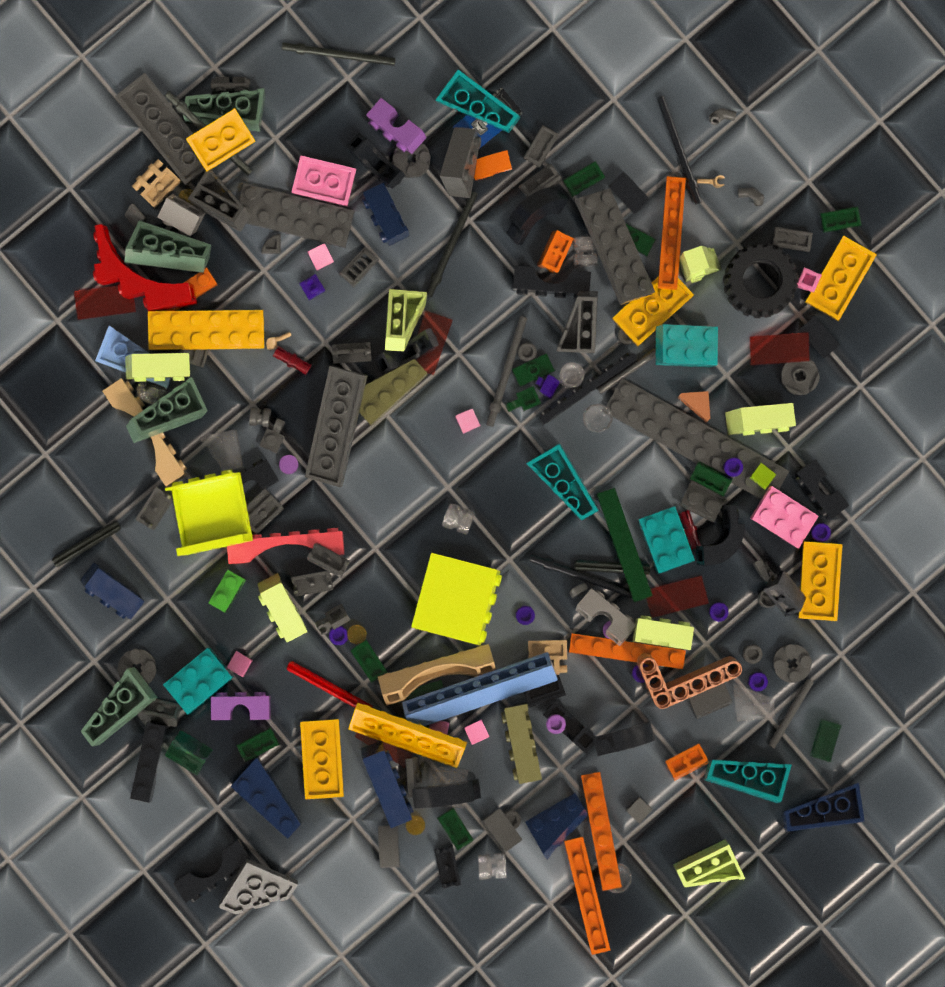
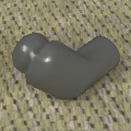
(721, 114)
(753, 193)

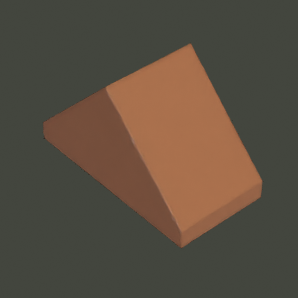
(698, 403)

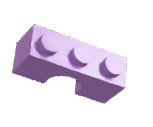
(407, 136)
(258, 705)

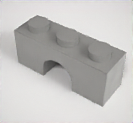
(595, 604)

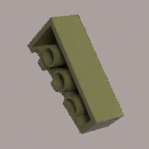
(389, 389)
(522, 743)

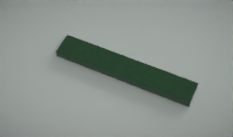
(624, 545)

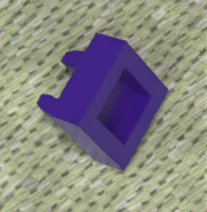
(312, 287)
(547, 386)

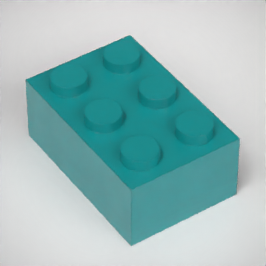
(686, 345)
(666, 540)
(198, 680)

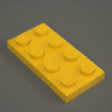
(841, 278)
(643, 315)
(820, 580)
(322, 759)

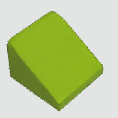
(762, 476)

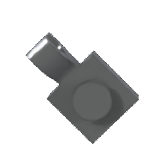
(272, 438)
(335, 618)

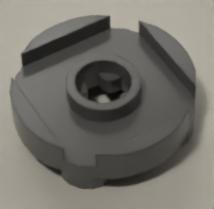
(413, 169)
(801, 387)
(135, 657)
(781, 665)

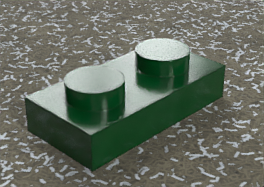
(368, 661)

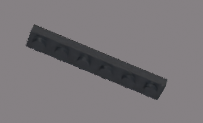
(580, 392)

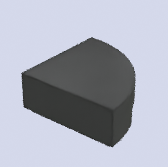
(272, 245)

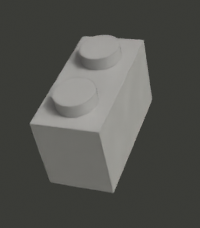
(181, 215)

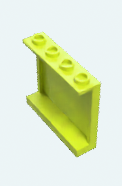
(211, 512)
(456, 599)

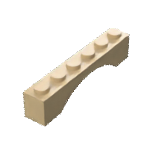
(167, 466)
(400, 684)

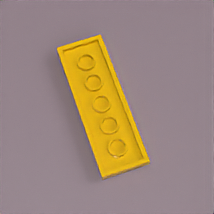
(205, 330)
(407, 735)

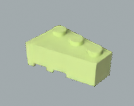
(698, 263)
(402, 317)
(157, 366)
(760, 418)
(281, 608)
(663, 633)
(709, 866)

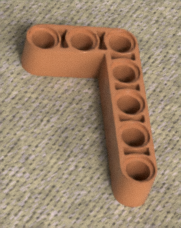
(685, 681)

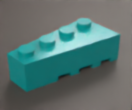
(474, 101)
(561, 476)
(753, 778)

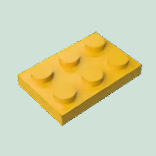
(220, 139)

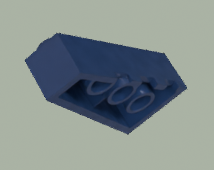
(386, 785)
(266, 797)
(830, 810)

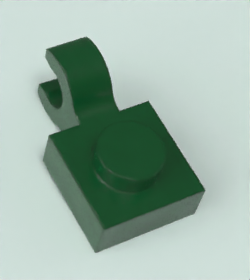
(525, 399)

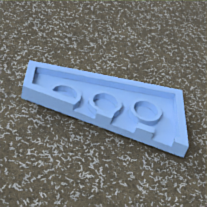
(116, 347)

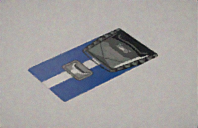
(485, 130)

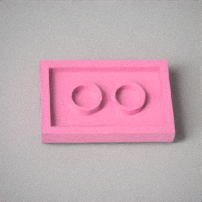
(324, 181)
(784, 517)

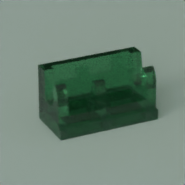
(825, 740)

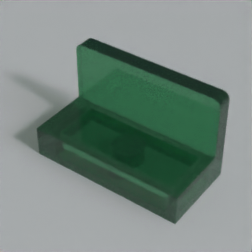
(188, 752)

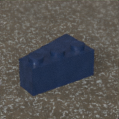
(385, 214)
(111, 592)
(556, 823)

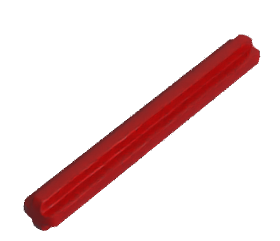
(325, 685)

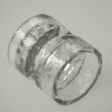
(582, 245)
(571, 375)
(458, 518)
(485, 869)

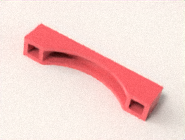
(248, 551)

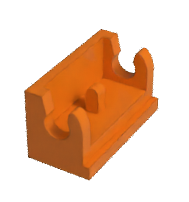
(555, 251)
(686, 762)

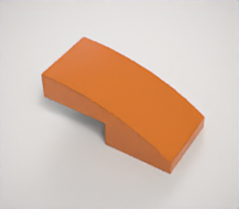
(492, 164)

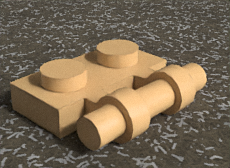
(160, 187)
(557, 651)

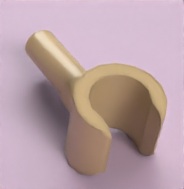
(712, 181)
(272, 342)

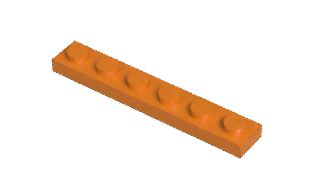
(671, 233)
(627, 651)
(601, 831)
(587, 895)

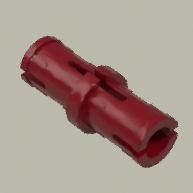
(292, 360)
(689, 529)

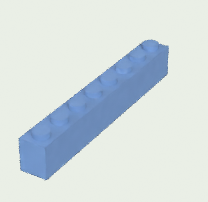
(480, 690)

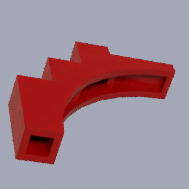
(113, 270)

